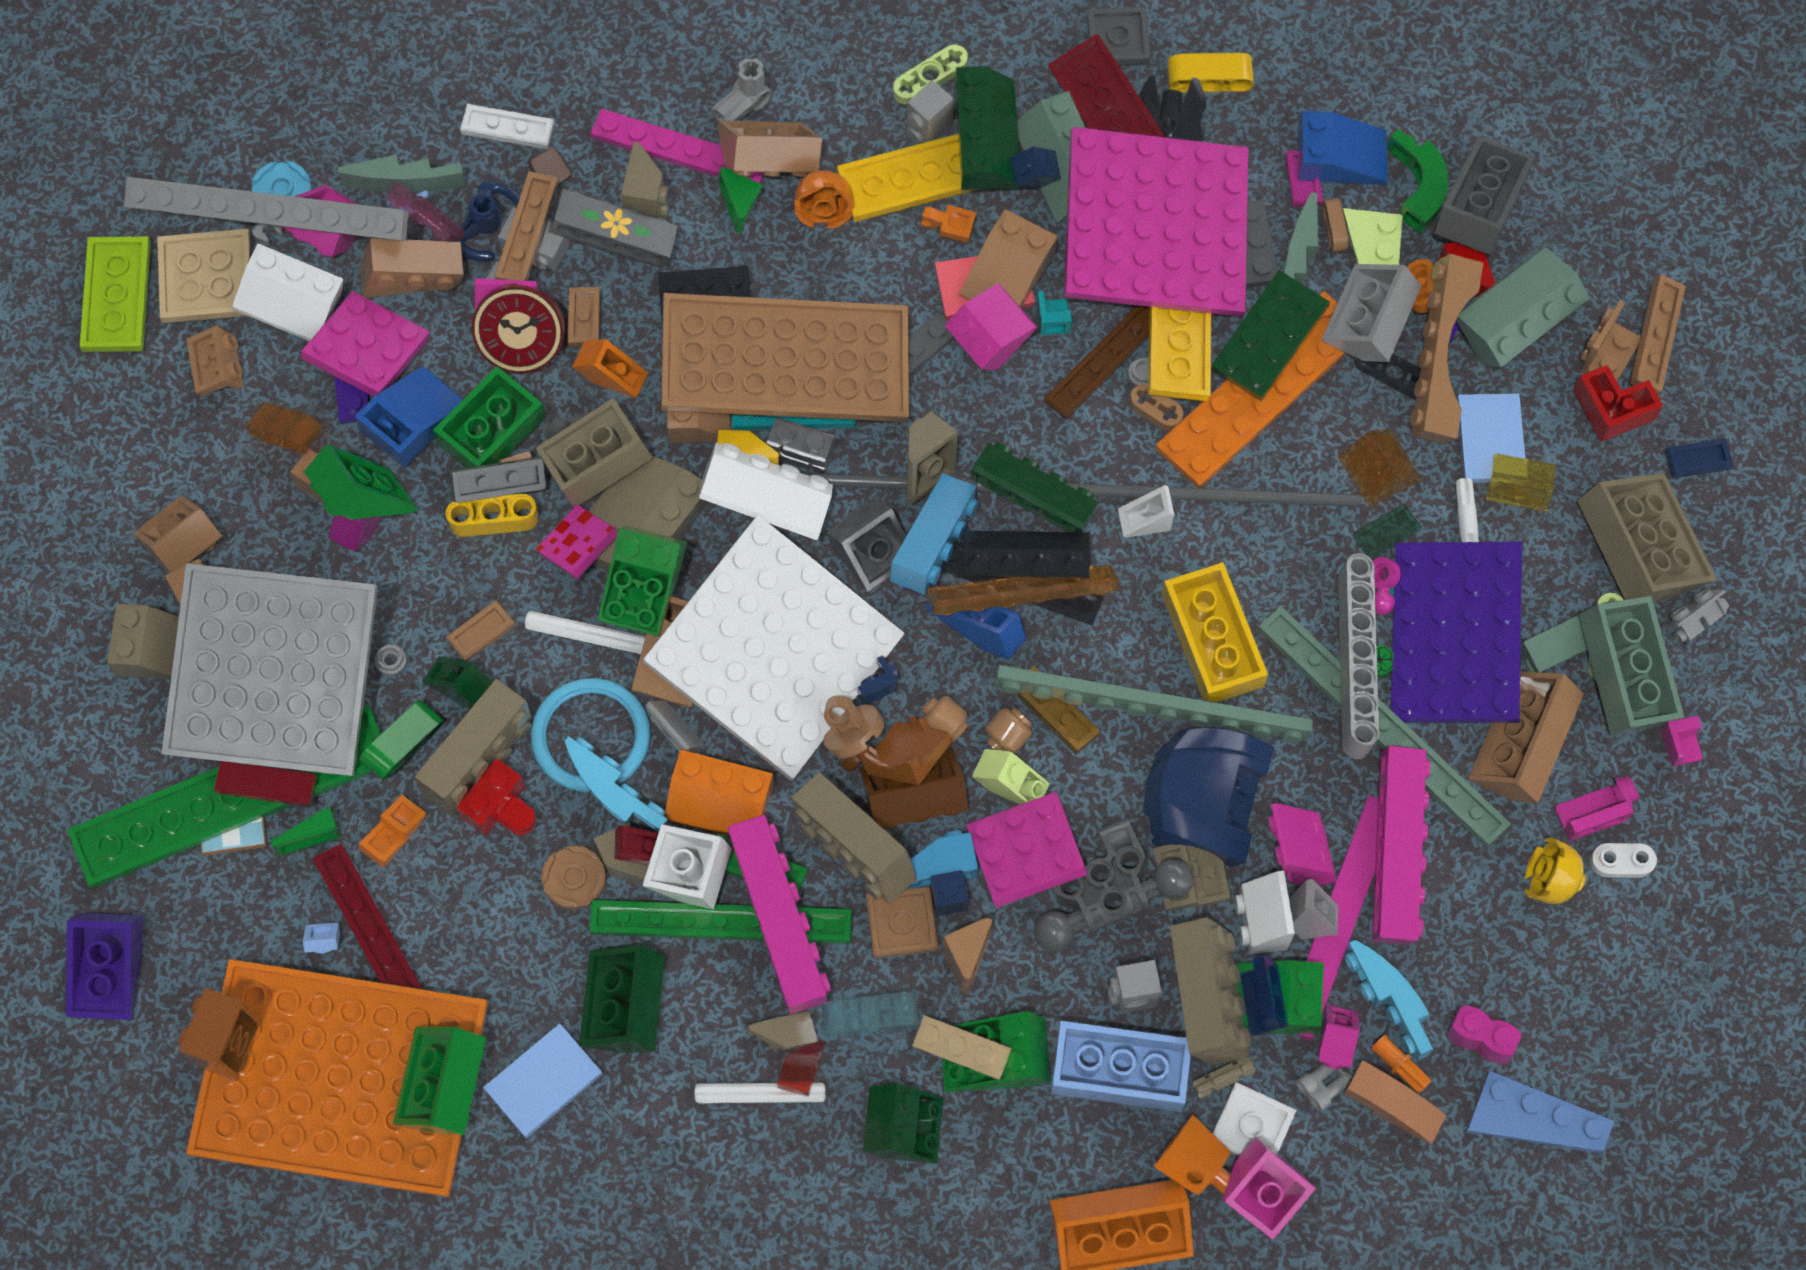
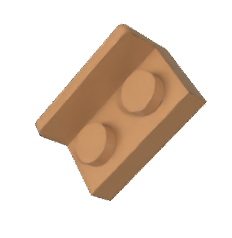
(214, 361)

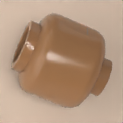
(945, 716)
(1008, 730)

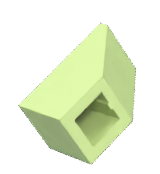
(1009, 777)

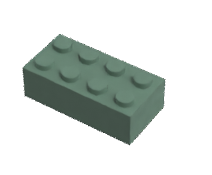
(1631, 665)

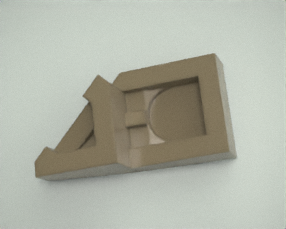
(786, 1031)

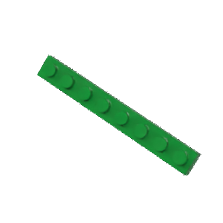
(697, 922)

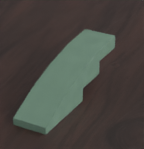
(416, 176)
(1303, 241)

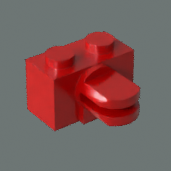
(497, 800)

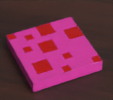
(577, 541)

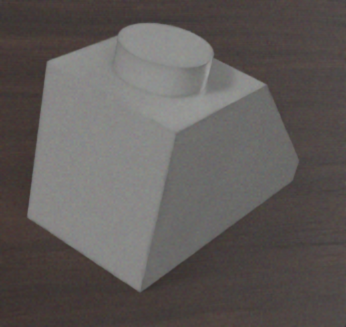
(1313, 912)

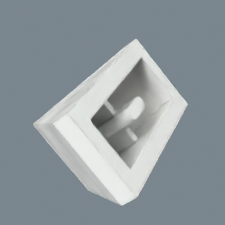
(1147, 514)

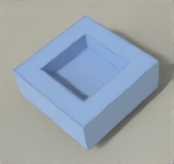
(321, 937)

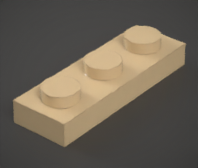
(961, 1047)

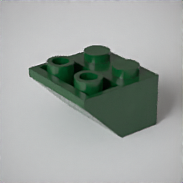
(903, 1124)

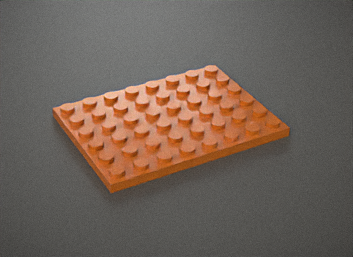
(329, 1080)

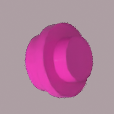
(1625, 790)

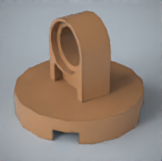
(852, 729)

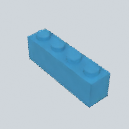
(934, 533)

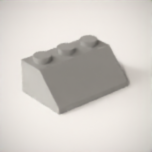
(1372, 311)

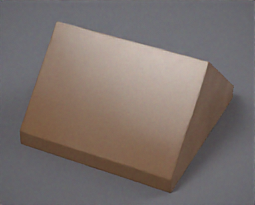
(965, 951)

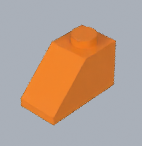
(610, 367)

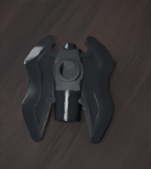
(1172, 116)

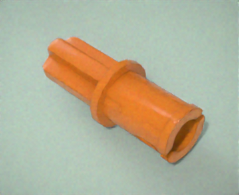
(1401, 1064)

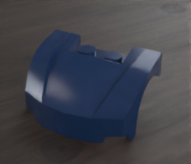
(1206, 790)

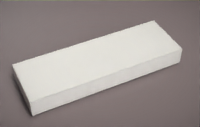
(507, 126)

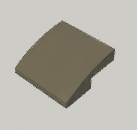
(1209, 873)

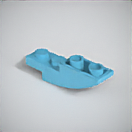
(601, 780)
(1384, 985)

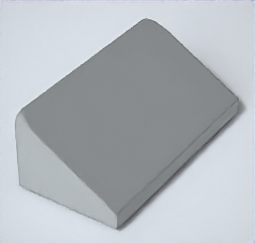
(673, 726)

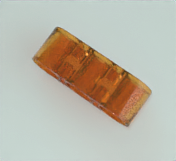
(284, 427)

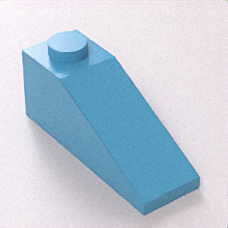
(945, 855)

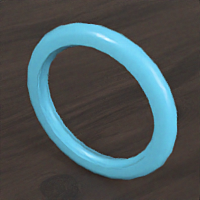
(575, 688)

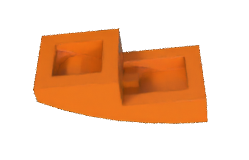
(392, 831)

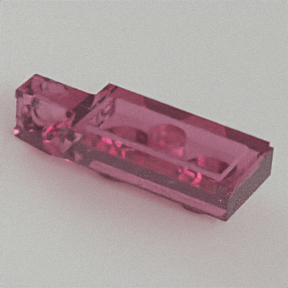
(425, 213)

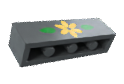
(613, 228)

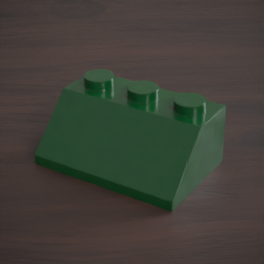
(622, 999)

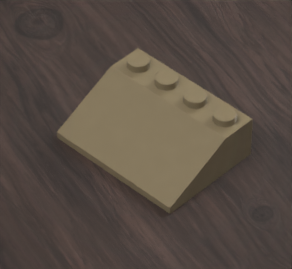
(651, 498)
(1646, 537)

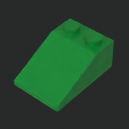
(356, 486)
(1301, 992)

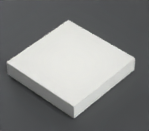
(1251, 1116)

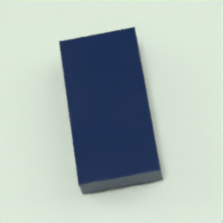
(1699, 458)

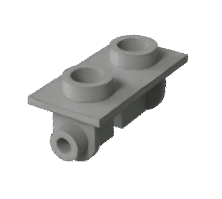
(1706, 606)

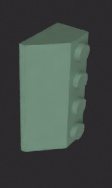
(1049, 127)
(1521, 307)

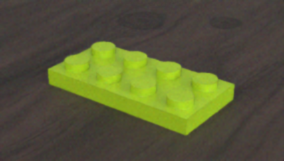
(115, 294)

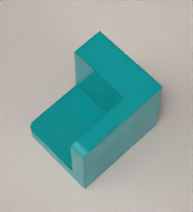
(1053, 315)

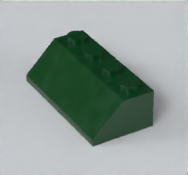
(986, 128)
(1033, 489)

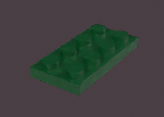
(1270, 335)

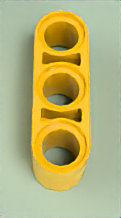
(1214, 70)
(506, 521)

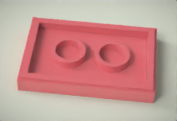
(951, 278)

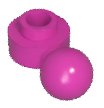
(1383, 599)

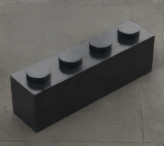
(1026, 554)

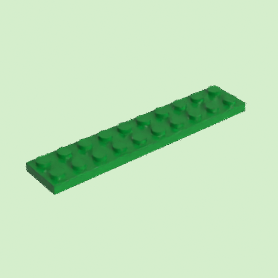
(182, 819)

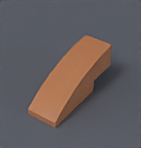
(1395, 1102)

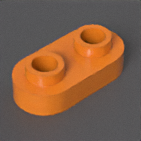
(1422, 272)

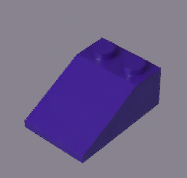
(103, 965)

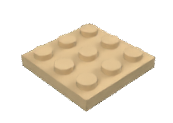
(201, 274)

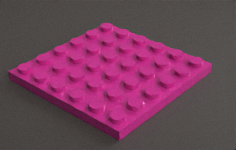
(1156, 222)

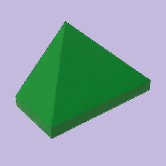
(739, 196)

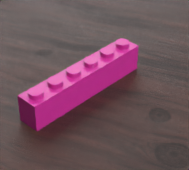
(1399, 846)
(778, 915)

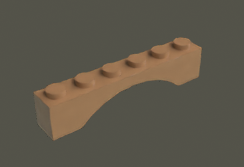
(1436, 407)

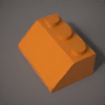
(716, 793)

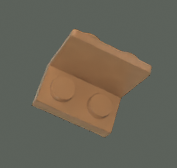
(1610, 344)

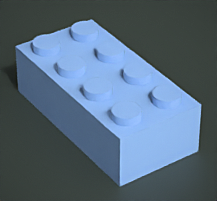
(1121, 1066)

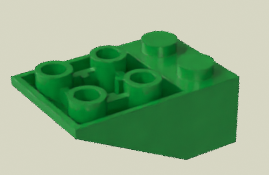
(641, 580)
(1026, 1062)

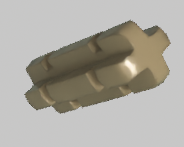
(1223, 1077)

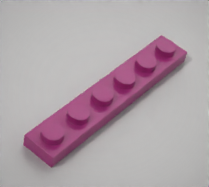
(662, 143)

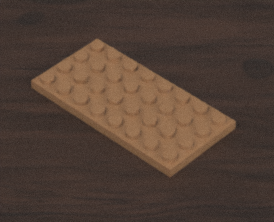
(785, 357)

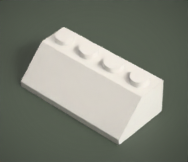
(766, 489)

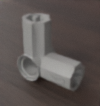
(747, 93)

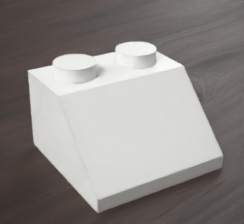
(687, 866)
(1265, 914)

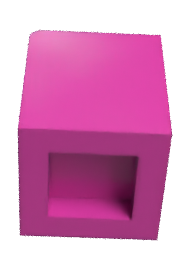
(1682, 740)

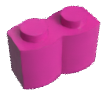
(1491, 1038)

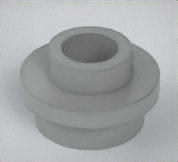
(390, 651)

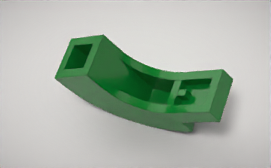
(1431, 175)

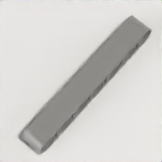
(1354, 667)

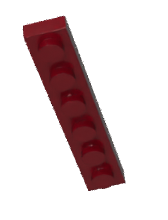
(364, 918)

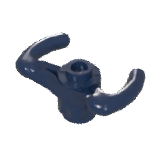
(484, 217)

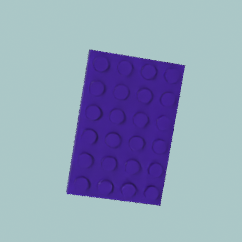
(1457, 632)

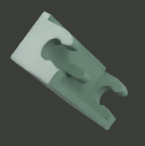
(1553, 645)

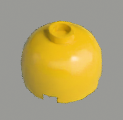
(1559, 868)

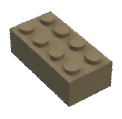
(473, 746)
(853, 839)
(1210, 991)

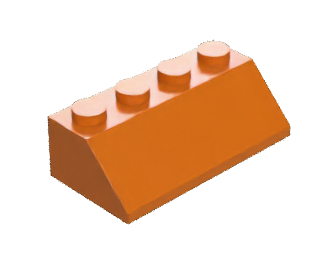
(1123, 1227)

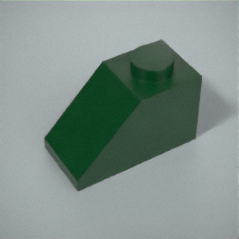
(457, 681)

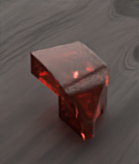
(800, 1069)

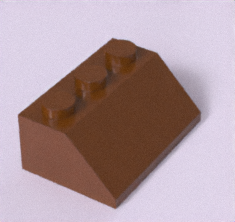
(900, 802)

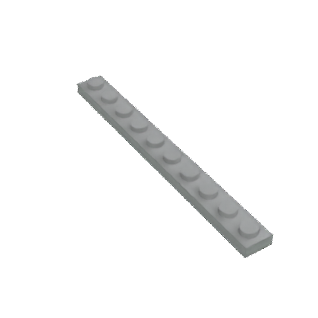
(266, 208)

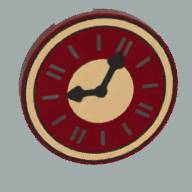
(518, 328)

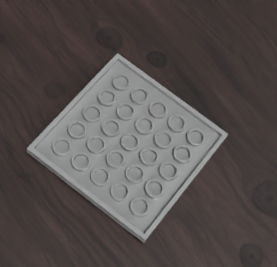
(269, 669)

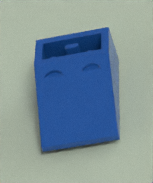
(406, 413)

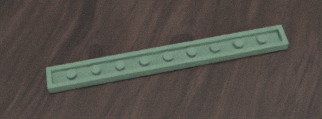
(1165, 706)
(1443, 781)

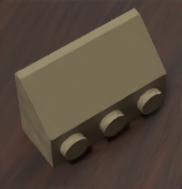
(593, 453)

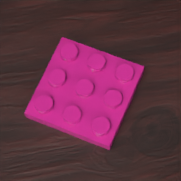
(365, 344)
(1026, 849)

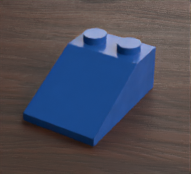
(1340, 149)

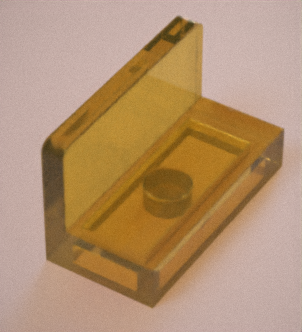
(1521, 482)

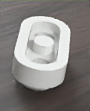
(1624, 860)

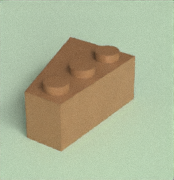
(409, 266)

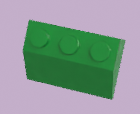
(439, 1080)

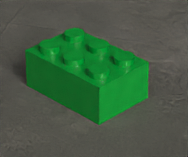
(489, 421)

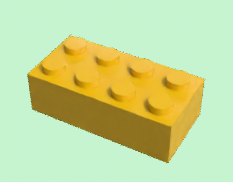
(1214, 633)

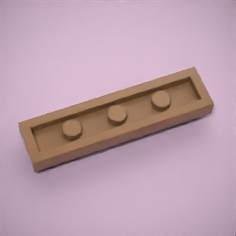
(527, 227)
(1658, 332)

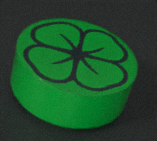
(1384, 661)

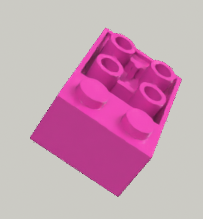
(1302, 845)

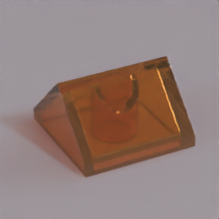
(1379, 466)

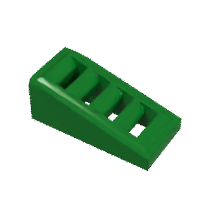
(309, 833)

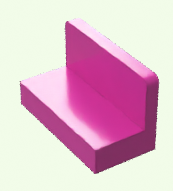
(1592, 813)

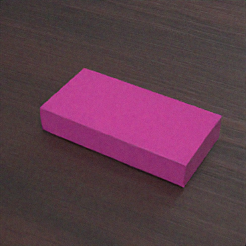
(1300, 189)

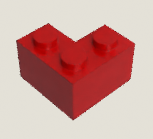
(1613, 409)

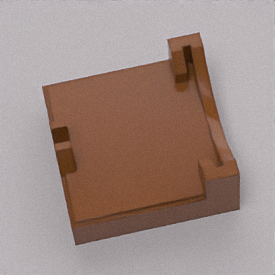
(906, 752)

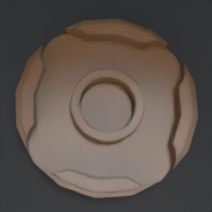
(574, 889)

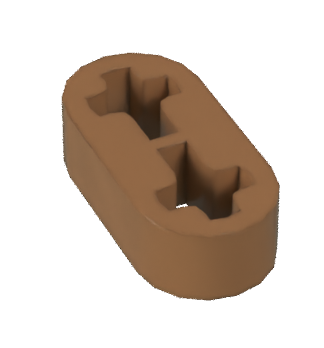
(1335, 225)
(1152, 412)

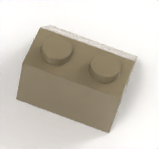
(644, 185)
(930, 453)
(142, 642)

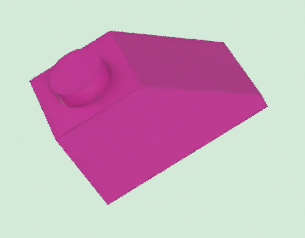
(1338, 1036)

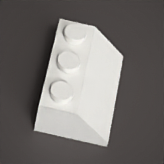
(287, 293)

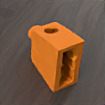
(1195, 1158)

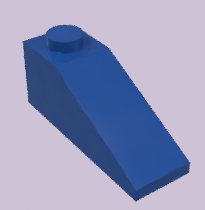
(991, 629)

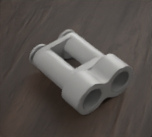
(1316, 1091)

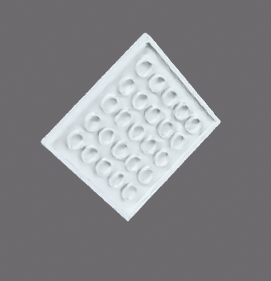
(771, 646)

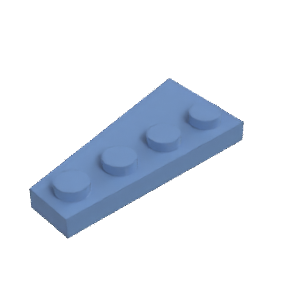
(1526, 1114)

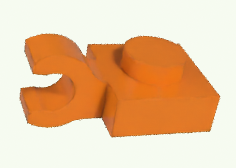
(954, 223)

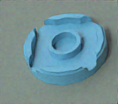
(288, 179)

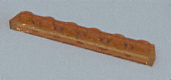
(1018, 590)

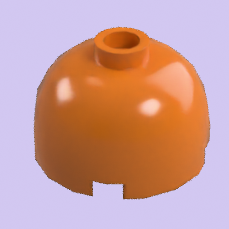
(823, 199)

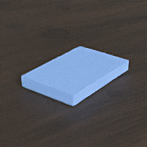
(1489, 427)
(543, 1081)

